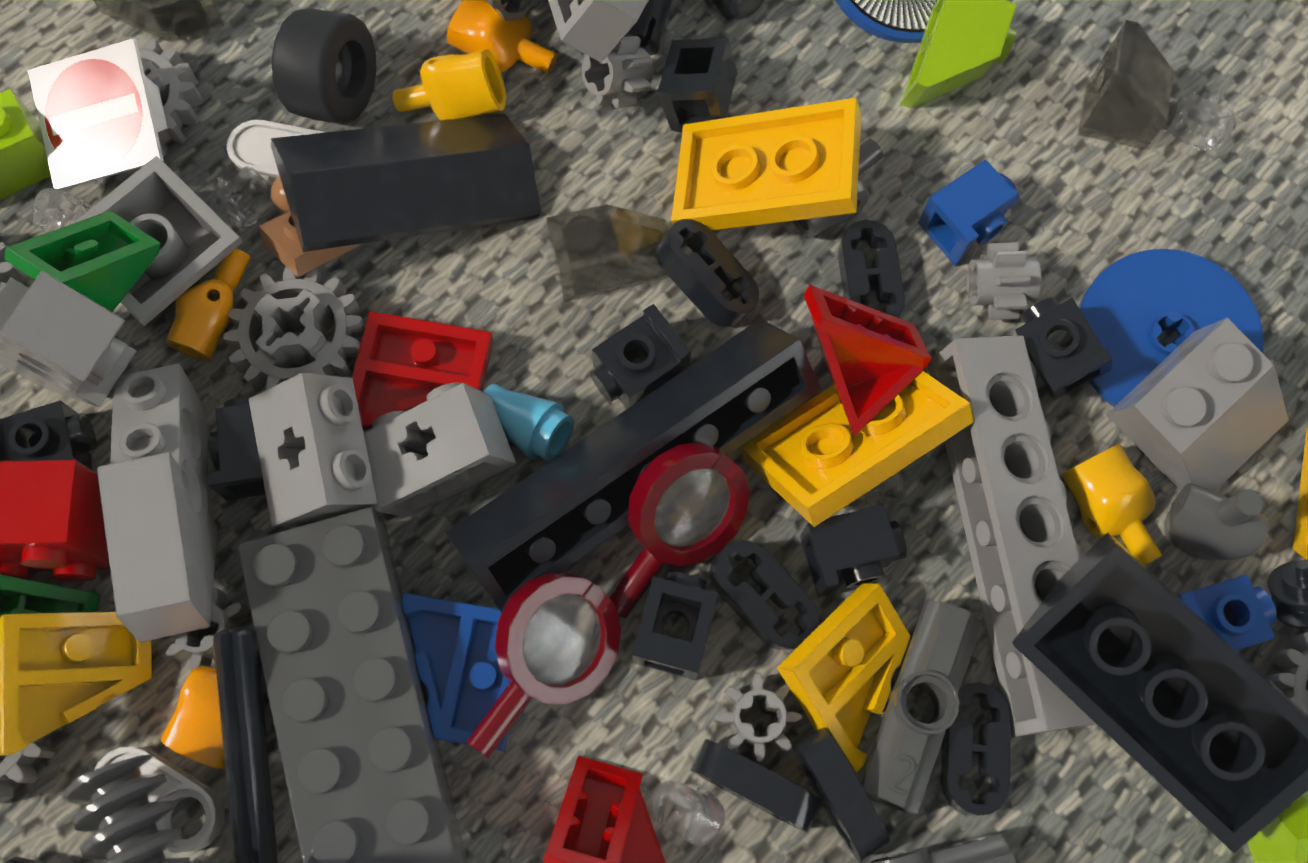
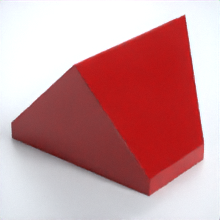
(865, 353)
(603, 818)

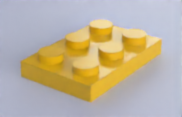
(770, 166)
(824, 467)

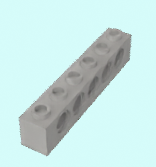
(996, 501)

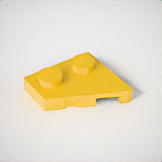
(848, 667)
(62, 669)

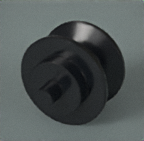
(1290, 593)

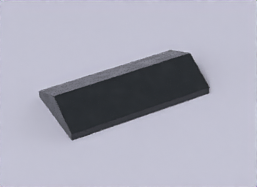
(406, 180)

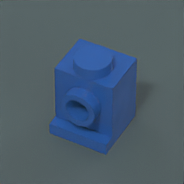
(969, 211)
(1246, 607)

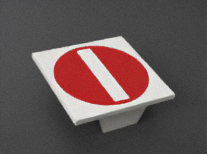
(97, 114)

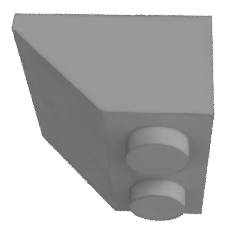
(187, 228)
(1204, 407)

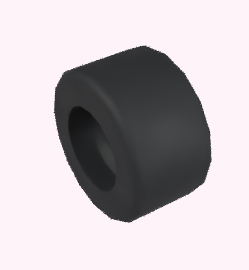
(324, 65)

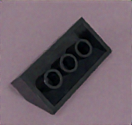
(1170, 692)

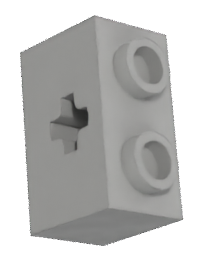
(312, 449)
(435, 449)

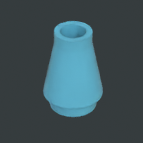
(532, 423)

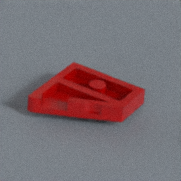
(409, 358)

